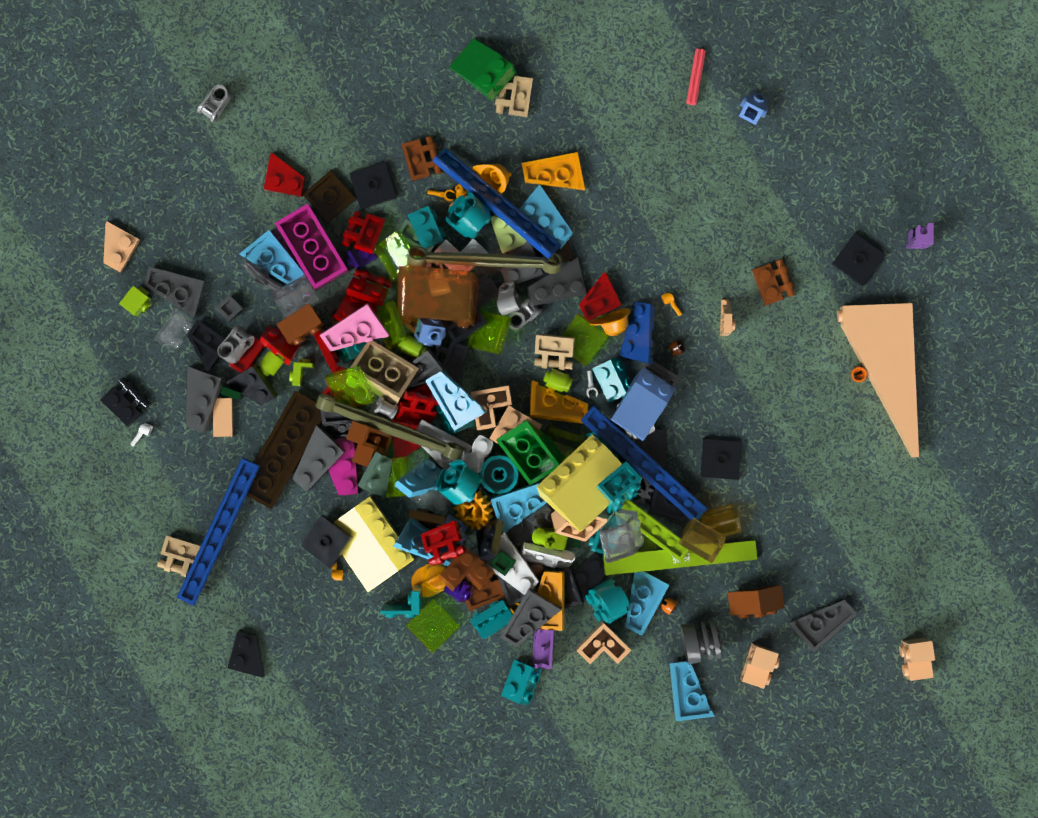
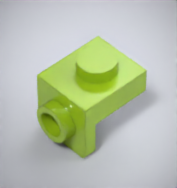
(296, 374)

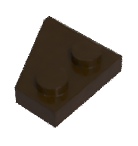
(425, 516)

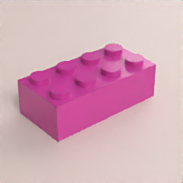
(312, 247)

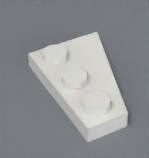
(520, 574)

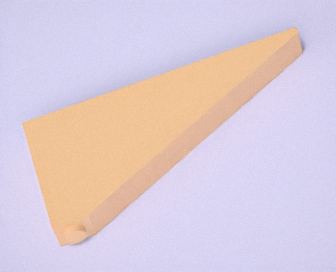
(885, 347)

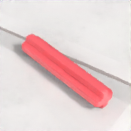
(695, 76)

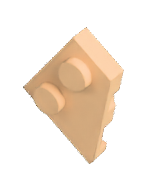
(118, 247)
(727, 324)

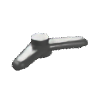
(261, 276)

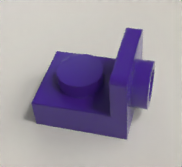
(359, 258)
(462, 592)

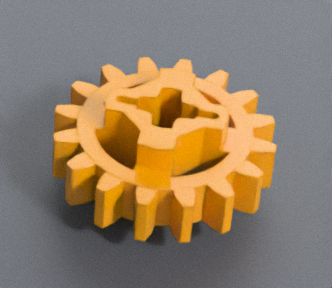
(475, 512)

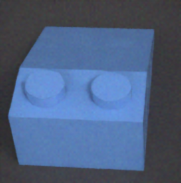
(643, 403)

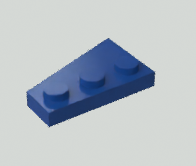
(638, 340)

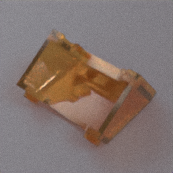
(437, 294)

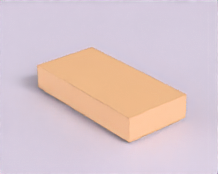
(223, 418)

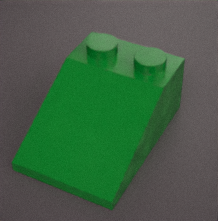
(483, 69)
(530, 451)

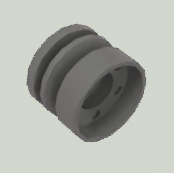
(700, 641)

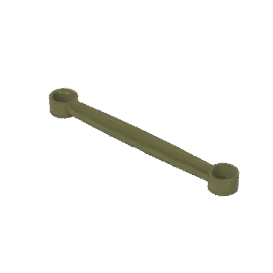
(479, 259)
(330, 404)

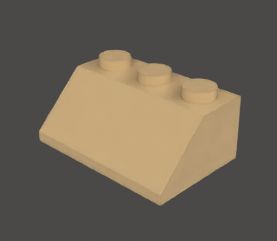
(385, 371)

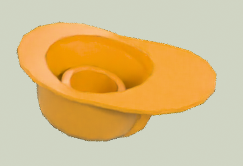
(494, 175)
(613, 322)
(428, 578)

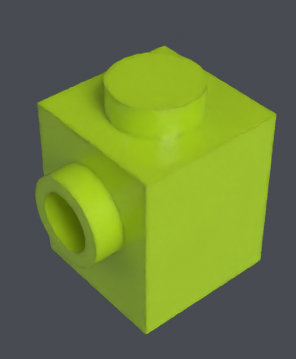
(136, 301)

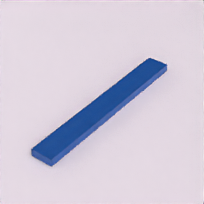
(497, 203)
(643, 464)
(218, 531)

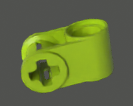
(549, 538)

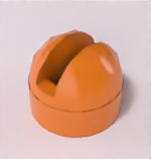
(860, 377)
(669, 607)

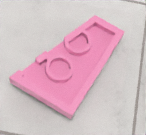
(356, 328)

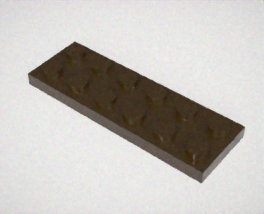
(284, 449)

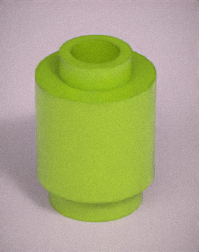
(411, 347)
(271, 363)
(557, 380)

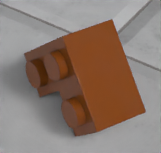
(301, 323)
(369, 442)
(468, 567)
(756, 601)

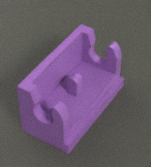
(923, 237)
(543, 648)

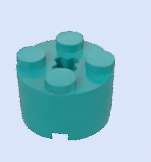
(468, 215)
(488, 474)
(458, 482)
(608, 601)

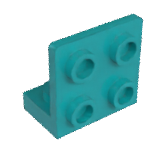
(620, 486)
(408, 610)

